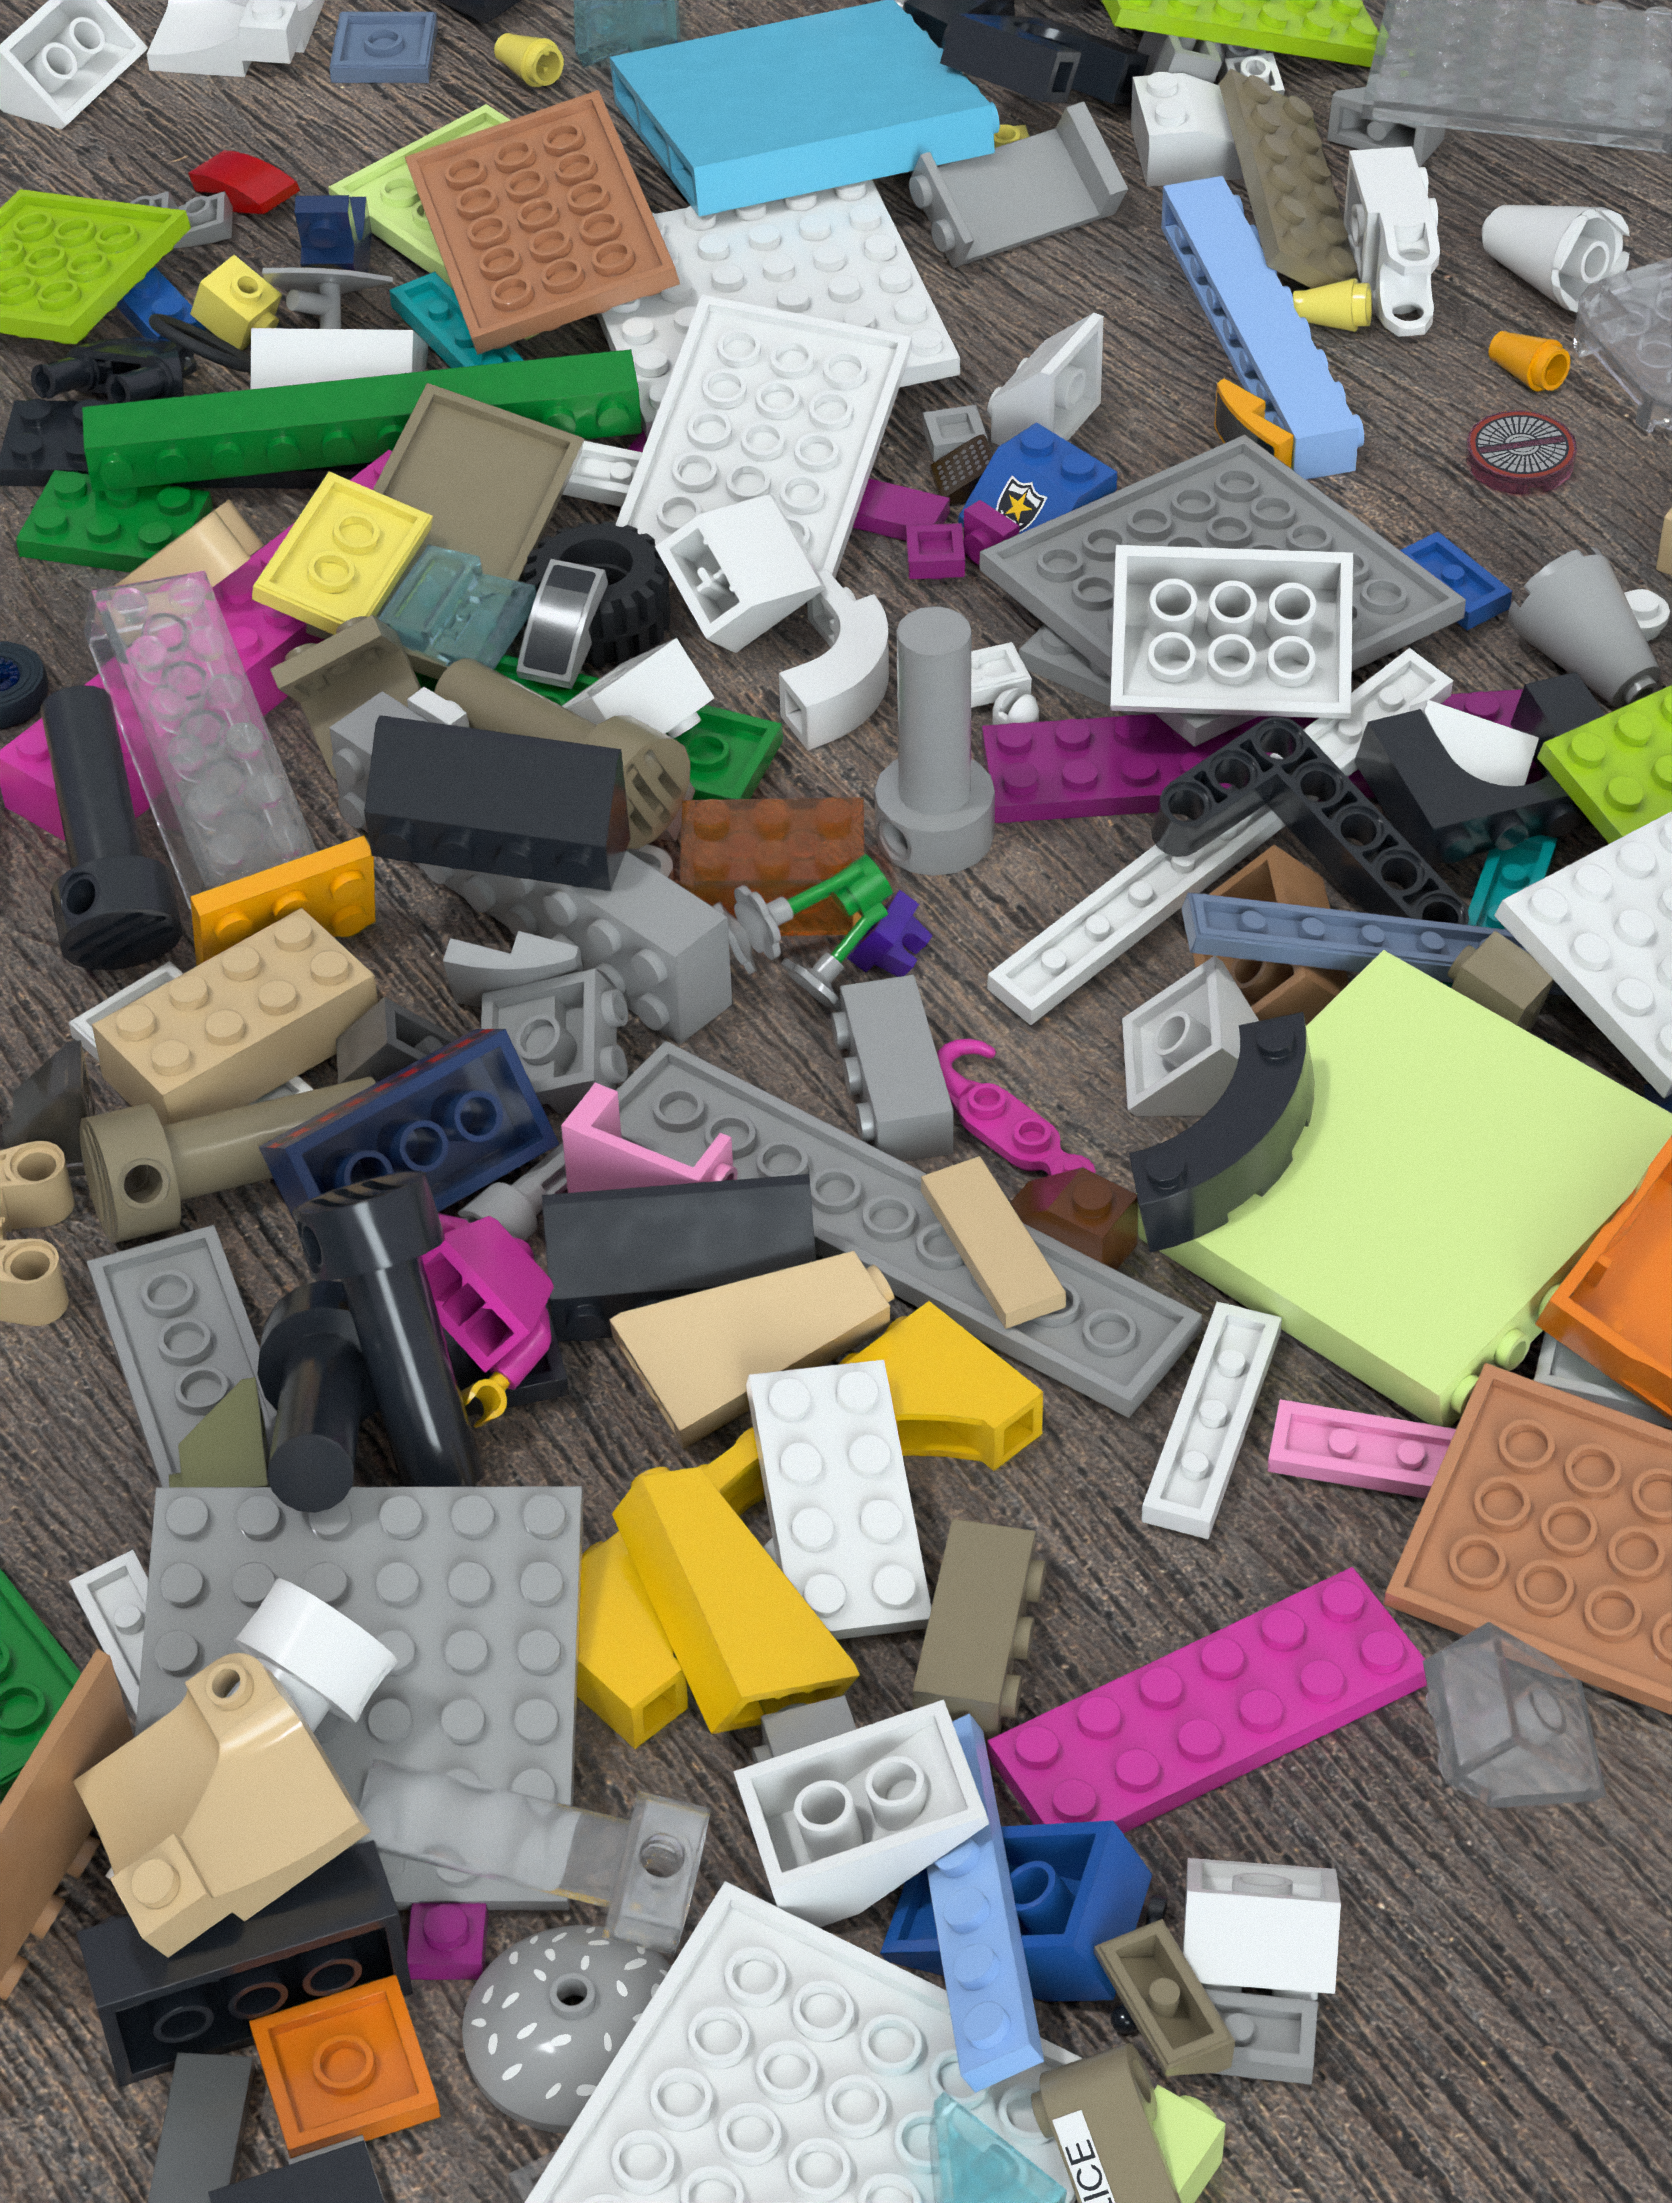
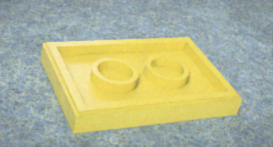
(342, 555)

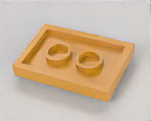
(330, 885)

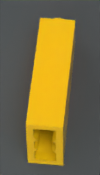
(726, 1604)

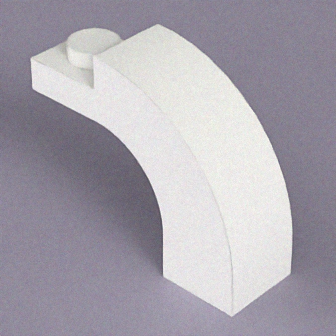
(847, 682)

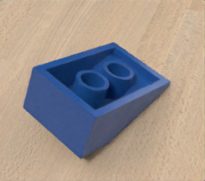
(1070, 1893)

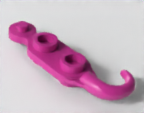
(1002, 1119)

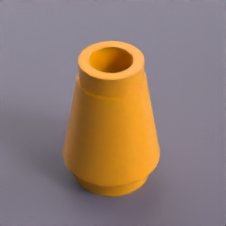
(1531, 359)

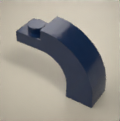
(334, 232)

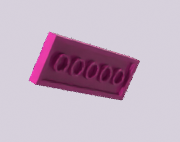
(1211, 1709)

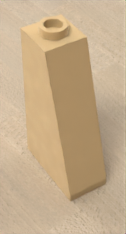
(704, 1345)

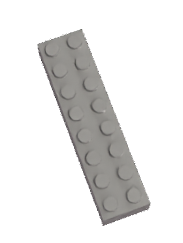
(641, 936)

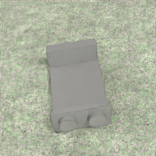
(1019, 190)

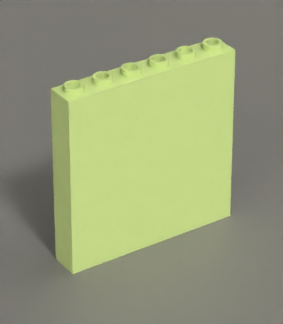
(1432, 1191)

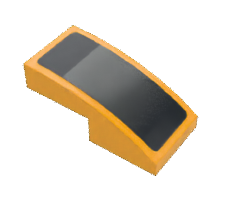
(1244, 414)

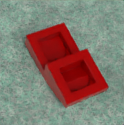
(247, 181)

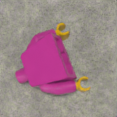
(491, 1304)

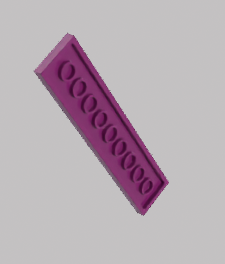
(1128, 760)

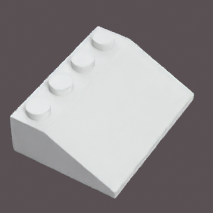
(1232, 631)

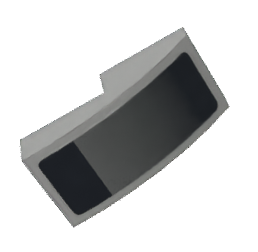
(559, 623)

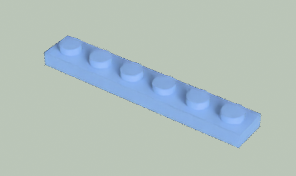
(983, 1942)

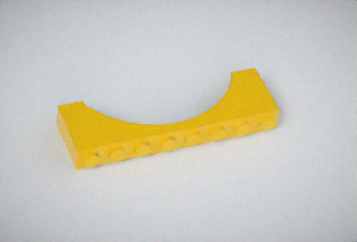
(947, 1402)

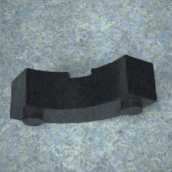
(1238, 1145)

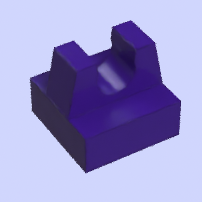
(886, 939)

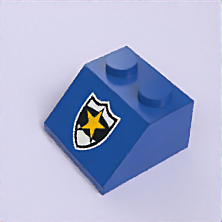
(1040, 479)

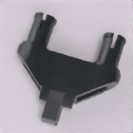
(120, 368)

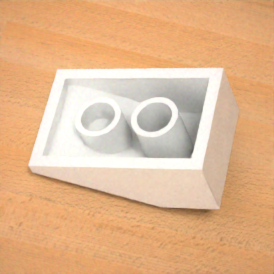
(1181, 130)
(860, 1812)

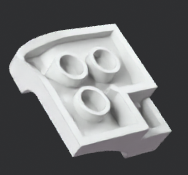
(229, 34)

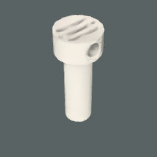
(314, 1654)

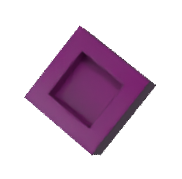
(985, 528)
(935, 551)
(447, 1941)

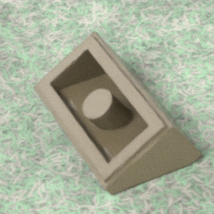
(1167, 2001)

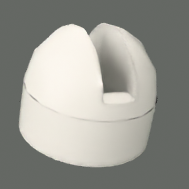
(1020, 706)

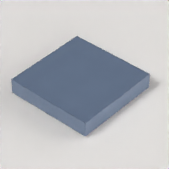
(384, 47)

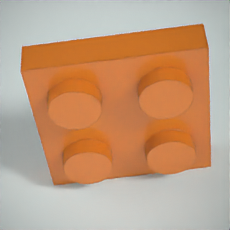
(345, 2067)

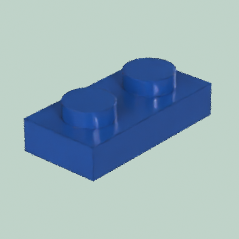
(155, 296)
(1483, 591)

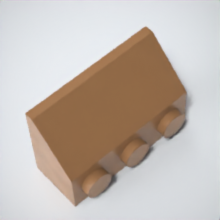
(1278, 987)

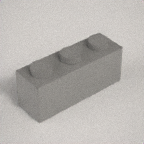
(893, 1069)

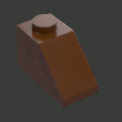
(1082, 1214)

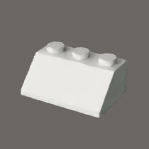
(64, 60)
(324, 355)

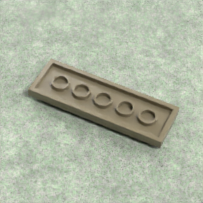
(1287, 183)

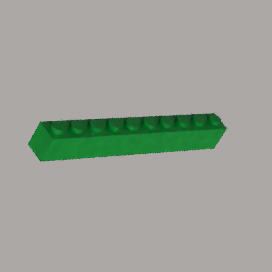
(341, 419)

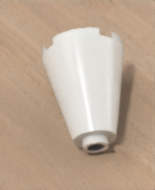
(1557, 247)

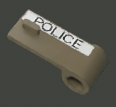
(1104, 2128)

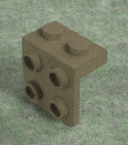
(344, 674)

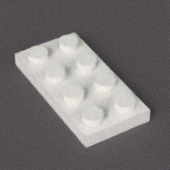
(840, 1496)

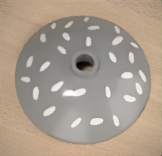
(534, 2051)

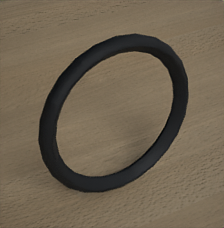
(200, 342)

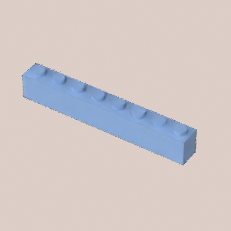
(1260, 325)

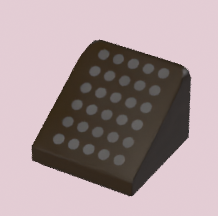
(961, 469)

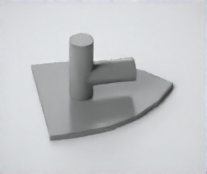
(320, 289)

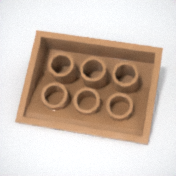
(45, 1817)

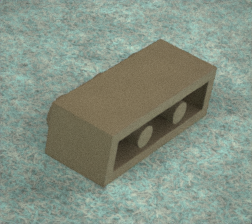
(980, 1623)

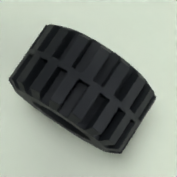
(637, 593)

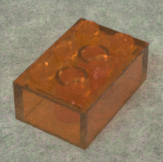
(772, 850)

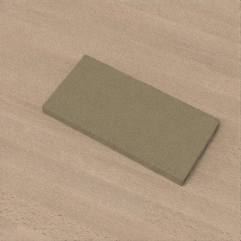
(483, 480)

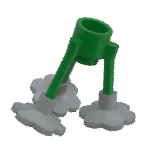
(854, 889)

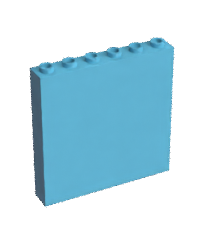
(800, 106)

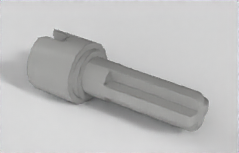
(519, 1203)

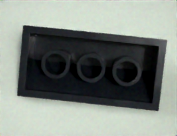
(497, 803)
(667, 1242)

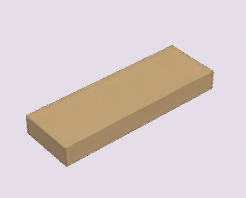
(993, 1242)

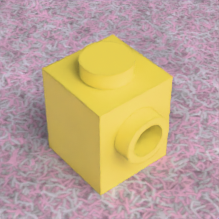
(234, 302)

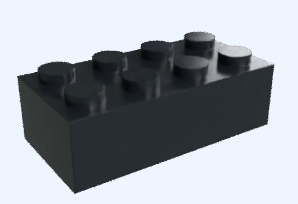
(305, 1945)

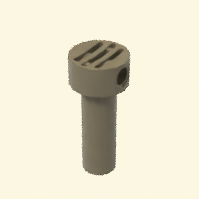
(653, 762)
(185, 1156)

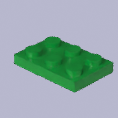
(110, 526)

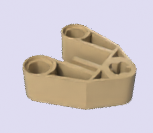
(214, 544)
(32, 1195)

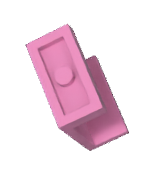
(604, 1161)

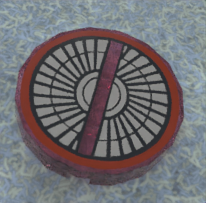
(1521, 451)

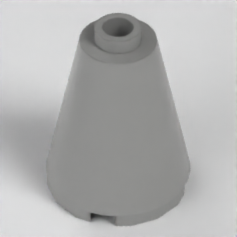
(1587, 627)

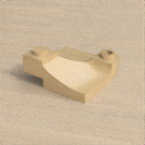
(218, 1805)

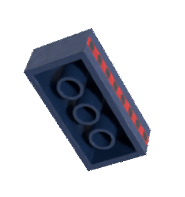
(452, 1114)

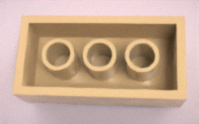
(236, 1022)

